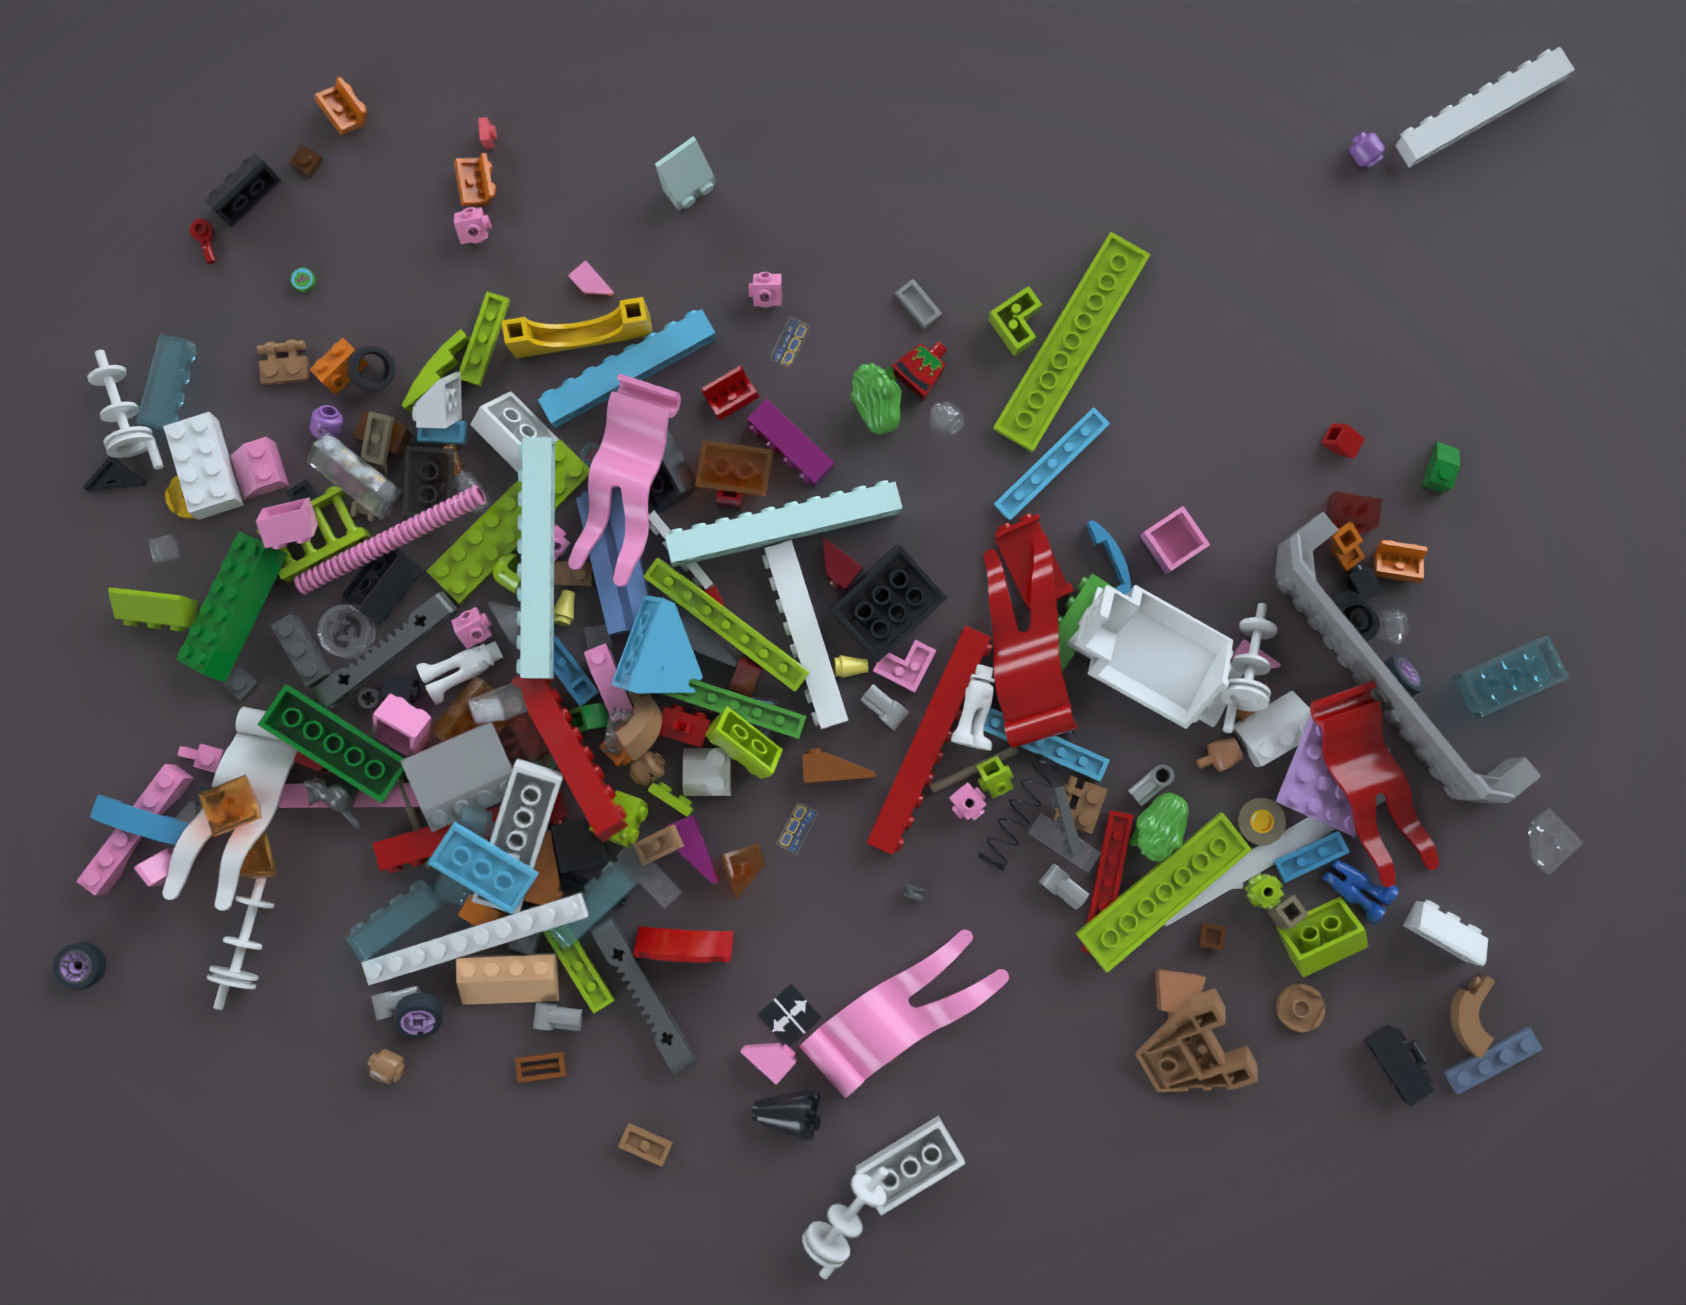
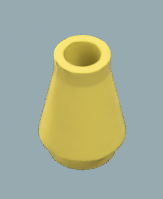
(564, 609)
(849, 666)

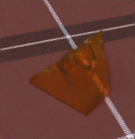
(258, 861)
(743, 866)

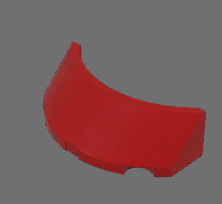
(683, 945)

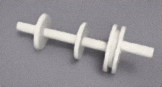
(128, 440)
(1245, 692)
(234, 976)
(826, 1242)

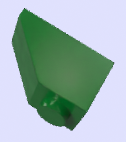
(1442, 468)
(590, 717)

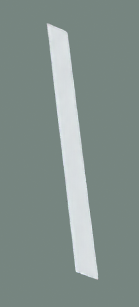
(1261, 859)

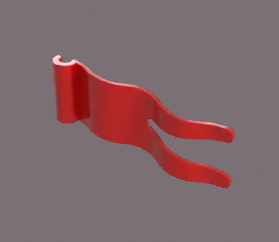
(1028, 662)
(1363, 769)

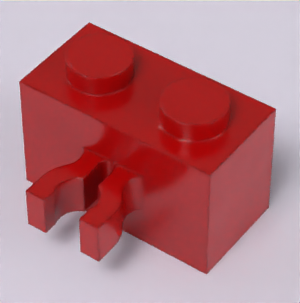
(684, 726)

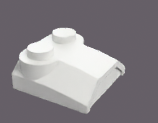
(706, 772)

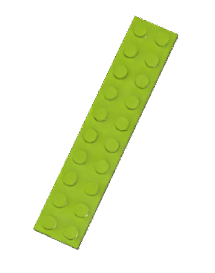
(1071, 342)

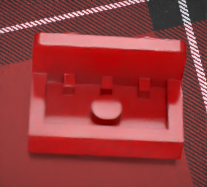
(729, 393)

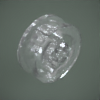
(334, 622)

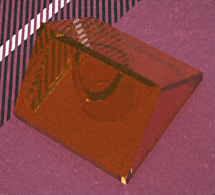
(230, 805)

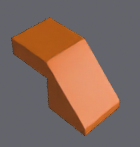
(1345, 546)
(478, 913)

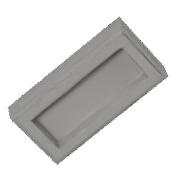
(918, 304)

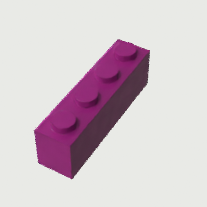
(790, 442)

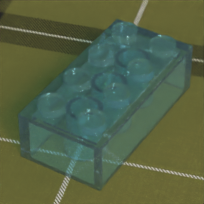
(1510, 676)

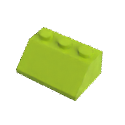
(153, 609)
(744, 743)
(1324, 937)

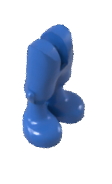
(1359, 881)

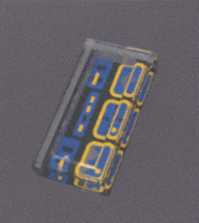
(790, 342)
(797, 828)

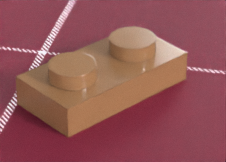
(568, 577)
(658, 845)
(645, 1144)

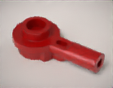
(203, 231)

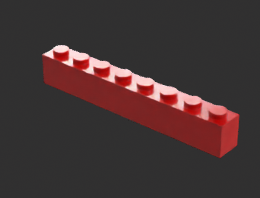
(572, 757)
(422, 843)

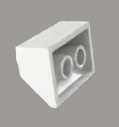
(440, 404)
(505, 423)
(1274, 729)
(1447, 932)

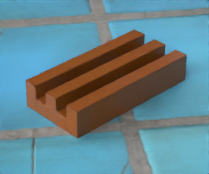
(561, 1063)

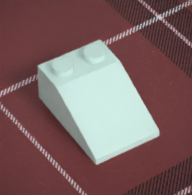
(685, 174)

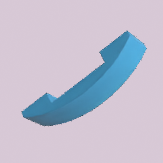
(1101, 536)
(572, 674)
(137, 820)

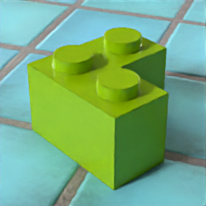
(1011, 317)
(637, 812)

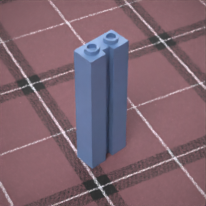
(618, 603)

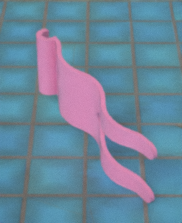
(628, 460)
(884, 1022)

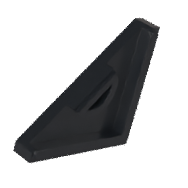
(113, 475)

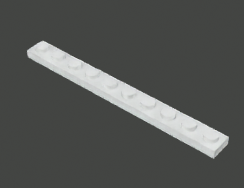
(475, 939)

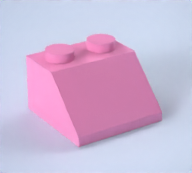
(258, 468)

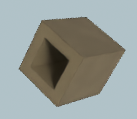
(1287, 912)

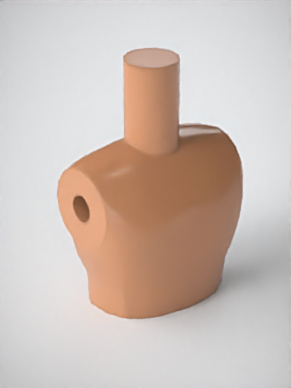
(1222, 754)

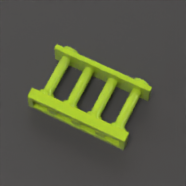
(333, 545)

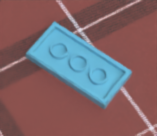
(483, 868)

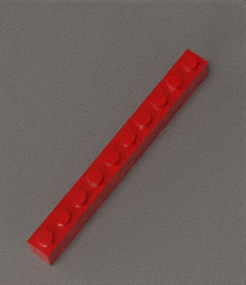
(927, 742)

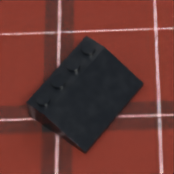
(887, 602)

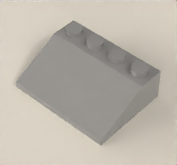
(459, 773)

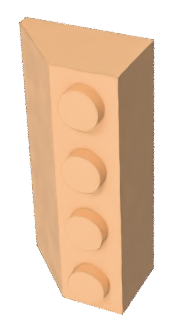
(508, 978)

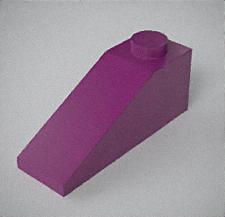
(695, 847)

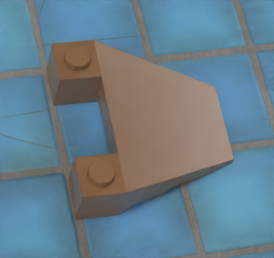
(1188, 1054)

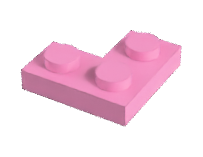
(906, 672)

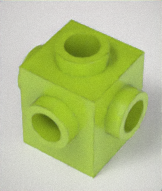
(995, 777)
(1256, 891)

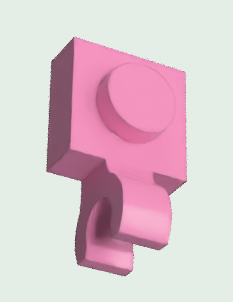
(205, 757)

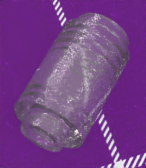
(467, 480)

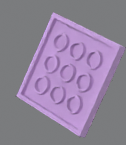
(1311, 787)

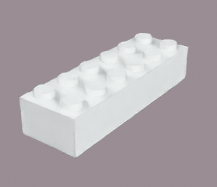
(524, 815)

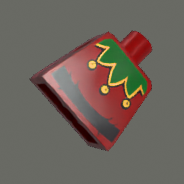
(921, 368)

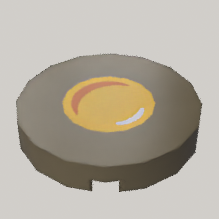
(1261, 821)

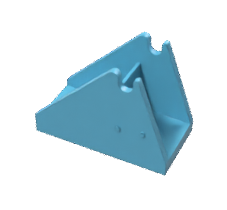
(657, 652)

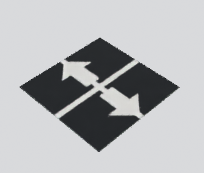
(789, 1015)

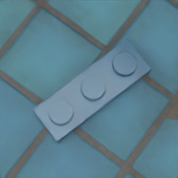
(1311, 856)

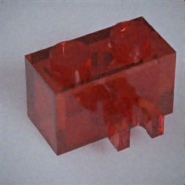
(1358, 509)
(528, 737)

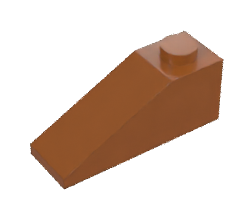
(827, 767)
(547, 883)

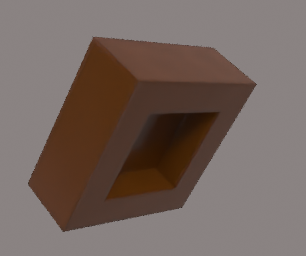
(306, 160)
(1212, 936)

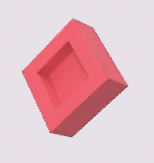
(487, 133)

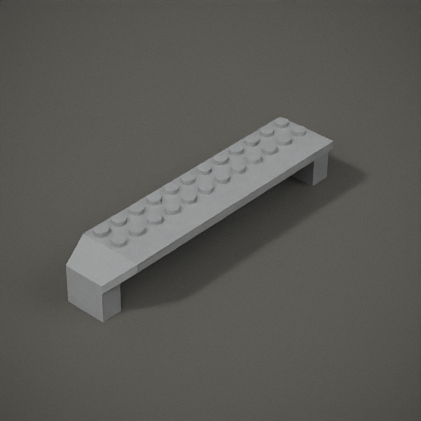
(1297, 578)

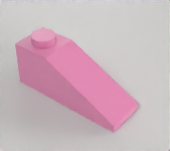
(603, 668)

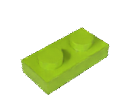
(680, 803)

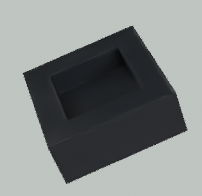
(302, 491)

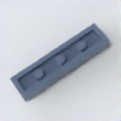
(1495, 1060)

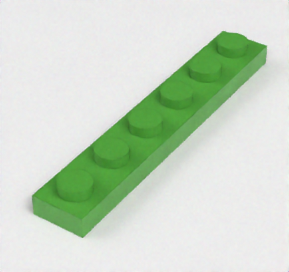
(750, 709)

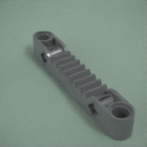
(436, 612)
(676, 1054)

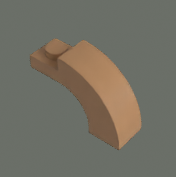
(643, 727)
(1465, 1015)

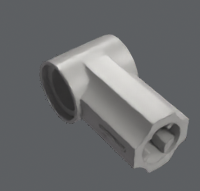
(888, 710)
(1149, 785)
(1059, 883)
(386, 1002)
(550, 1016)

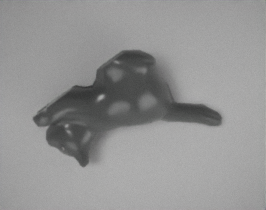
(337, 796)

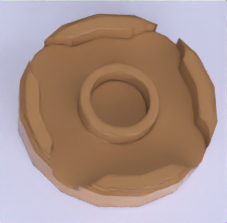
(1300, 1008)

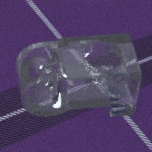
(617, 720)

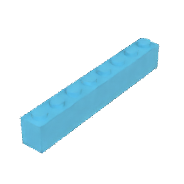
(636, 361)

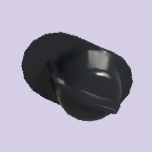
(1358, 613)

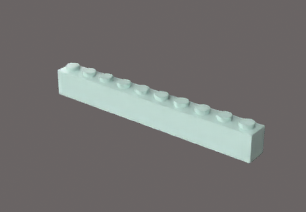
(783, 524)
(536, 558)

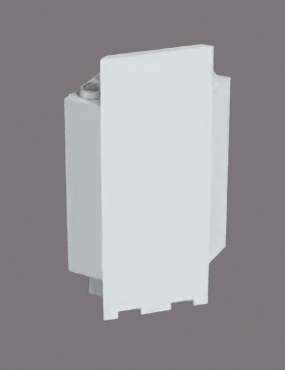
(1156, 655)

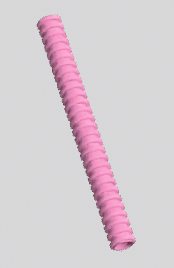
(390, 540)

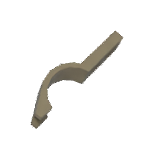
(375, 451)

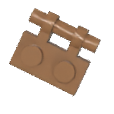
(283, 370)
(1087, 806)

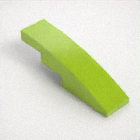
(436, 368)

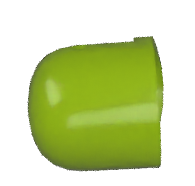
(506, 572)

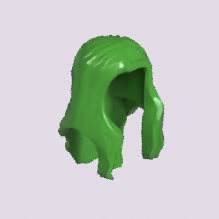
(877, 397)
(1161, 827)

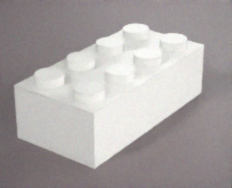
(203, 465)
(914, 1162)

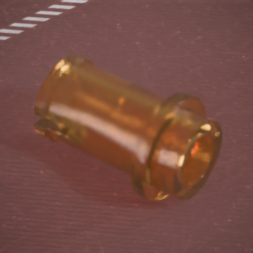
(458, 466)

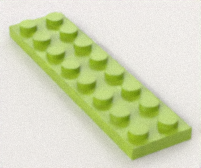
(496, 532)
(1163, 892)

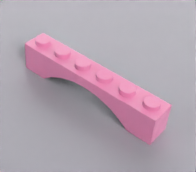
(113, 856)

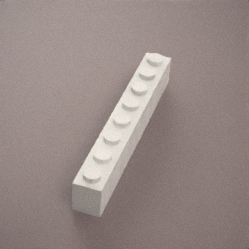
(1484, 107)
(806, 634)

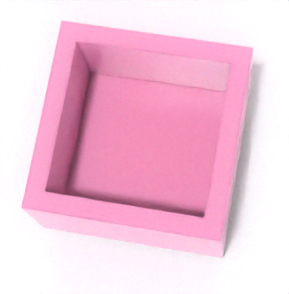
(287, 523)
(1174, 540)
(401, 726)

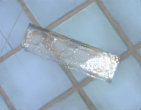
(354, 476)

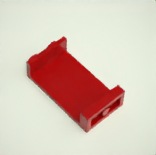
(1018, 553)

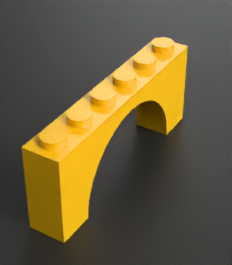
(531, 338)

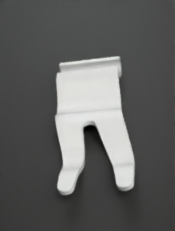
(267, 765)

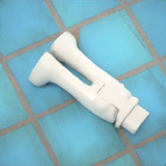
(471, 663)
(976, 704)

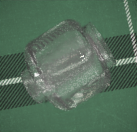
(946, 418)
(1393, 625)

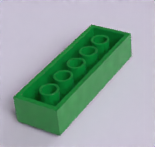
(231, 607)
(334, 743)

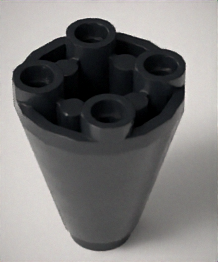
(790, 1113)

